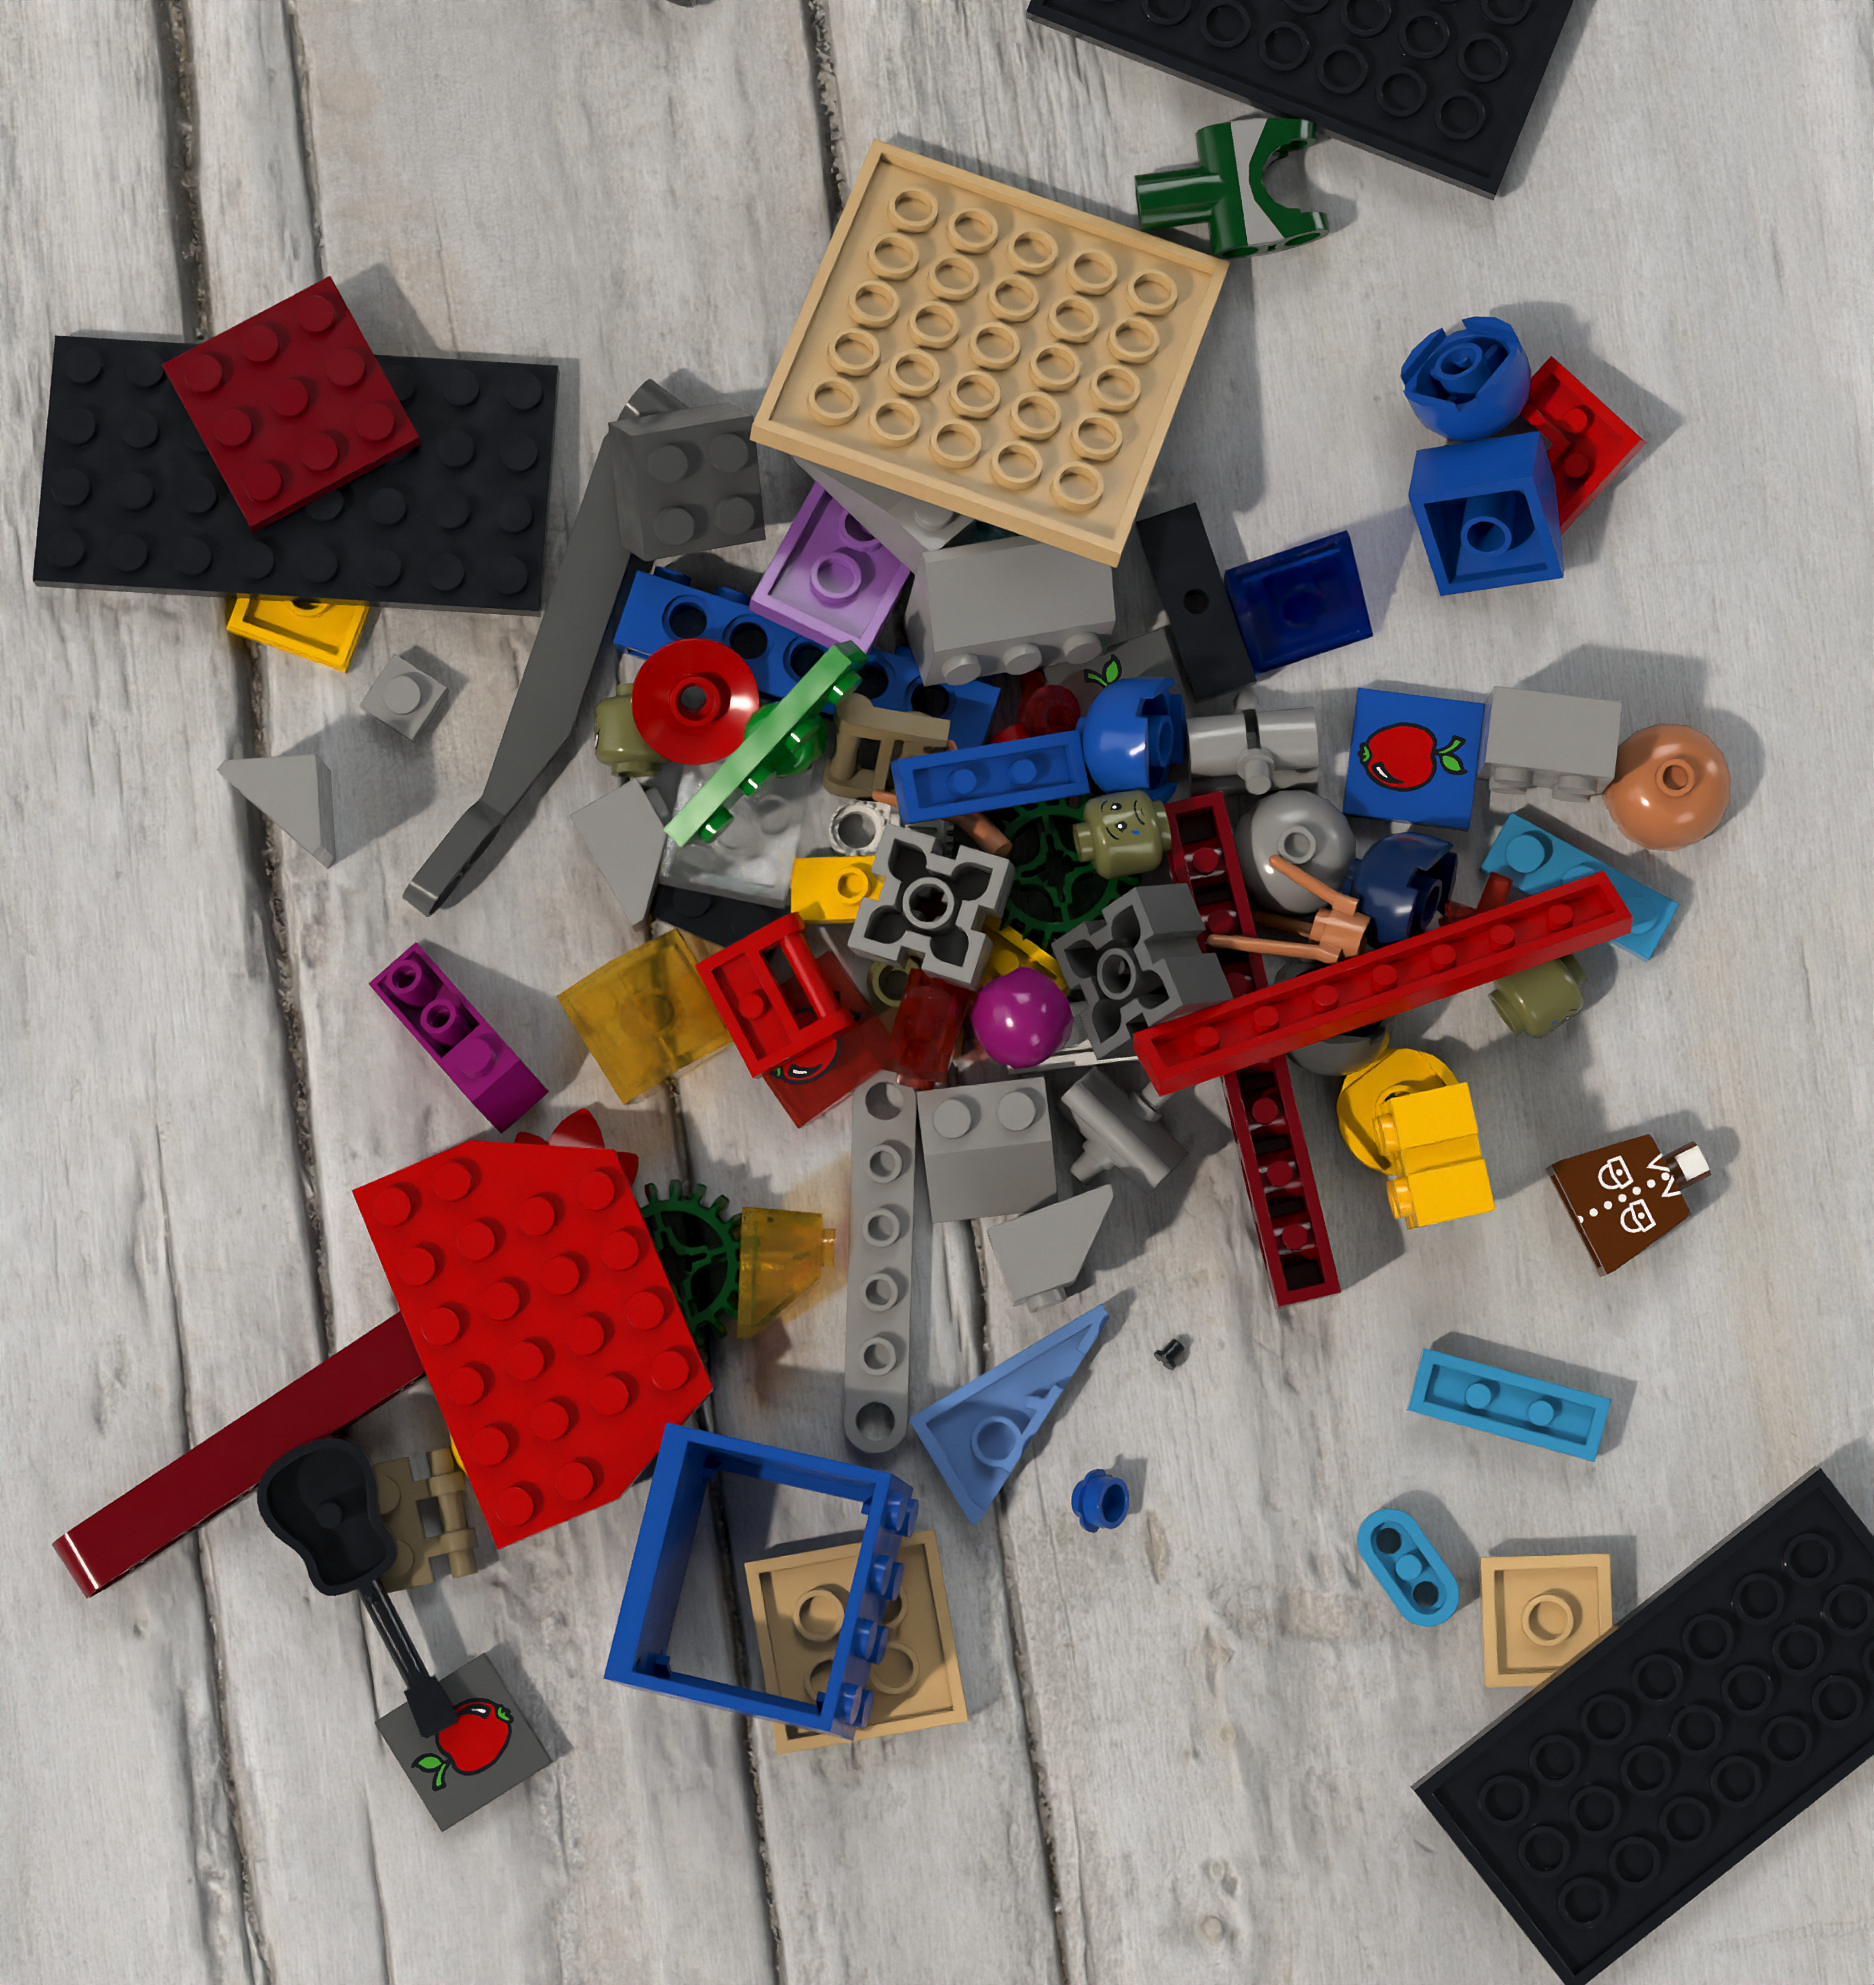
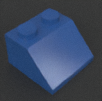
(1488, 513)

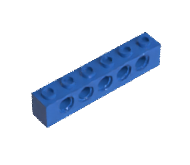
(665, 594)

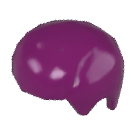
(1021, 1018)

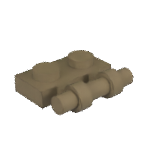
(401, 1511)

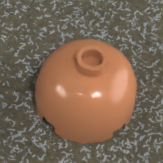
(1668, 787)

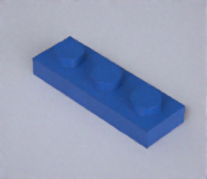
(989, 777)

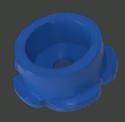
(1100, 1501)

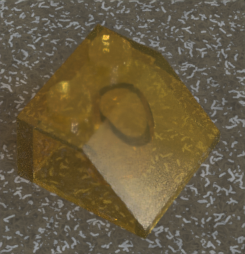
(647, 1017)

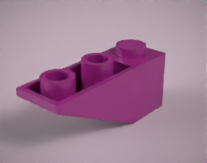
(458, 1038)

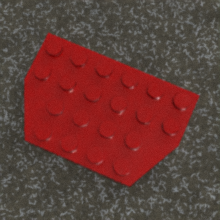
(537, 1322)

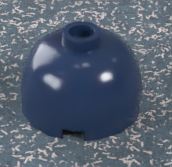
(1402, 885)

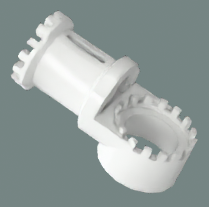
(880, 815)

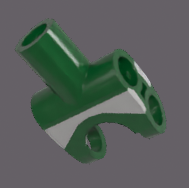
(1230, 190)

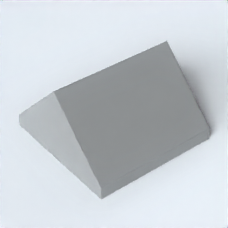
(293, 795)

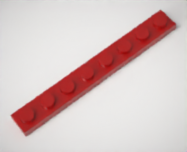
(1381, 983)

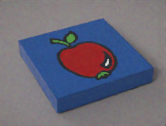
(1413, 759)

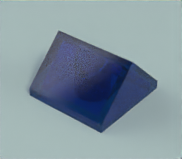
(1299, 602)

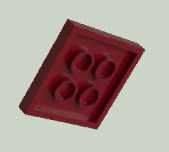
(291, 404)

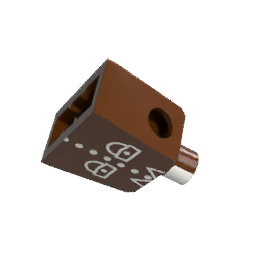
(1626, 1196)

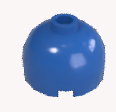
(1468, 381)
(1134, 736)

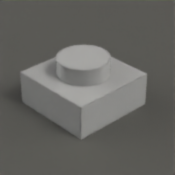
(404, 698)

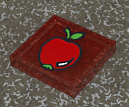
(837, 1067)

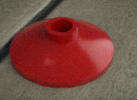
(702, 732)

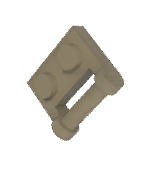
(899, 736)

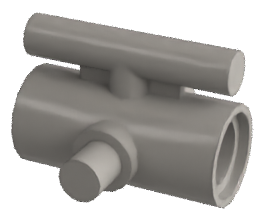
(1252, 749)
(1120, 1131)

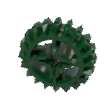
(1026, 877)
(728, 1250)

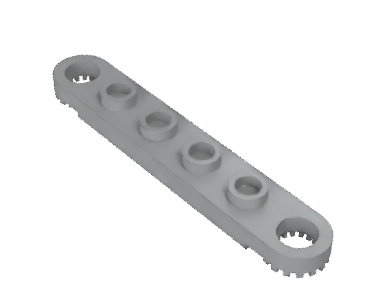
(880, 1263)

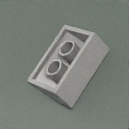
(1006, 609)

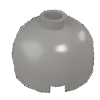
(1304, 833)

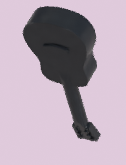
(328, 1510)

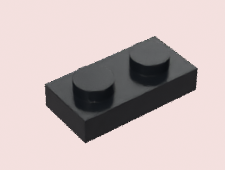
(714, 917)

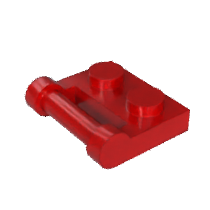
(756, 1005)

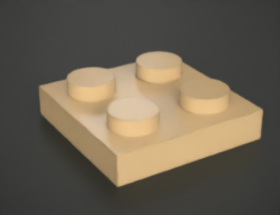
(1540, 1613)

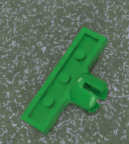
(777, 743)

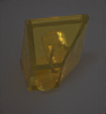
(779, 1265)

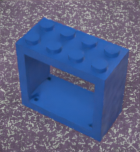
(663, 1552)

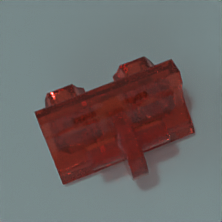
(925, 1031)

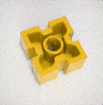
(1433, 1156)

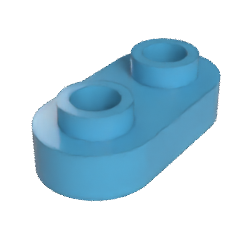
(1407, 1567)

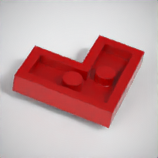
(1585, 435)

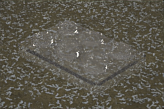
(755, 853)

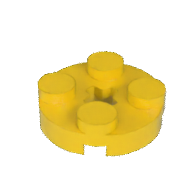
(1362, 1092)

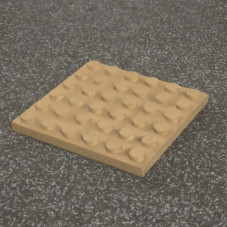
(991, 353)

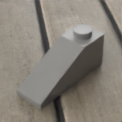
(896, 519)

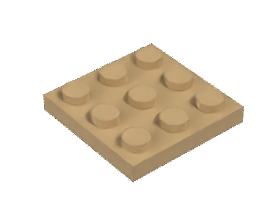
(798, 1623)

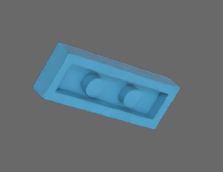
(1543, 862)
(1508, 1405)

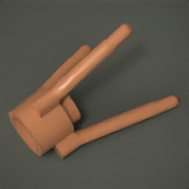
(1333, 935)

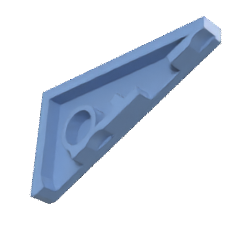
(990, 1421)

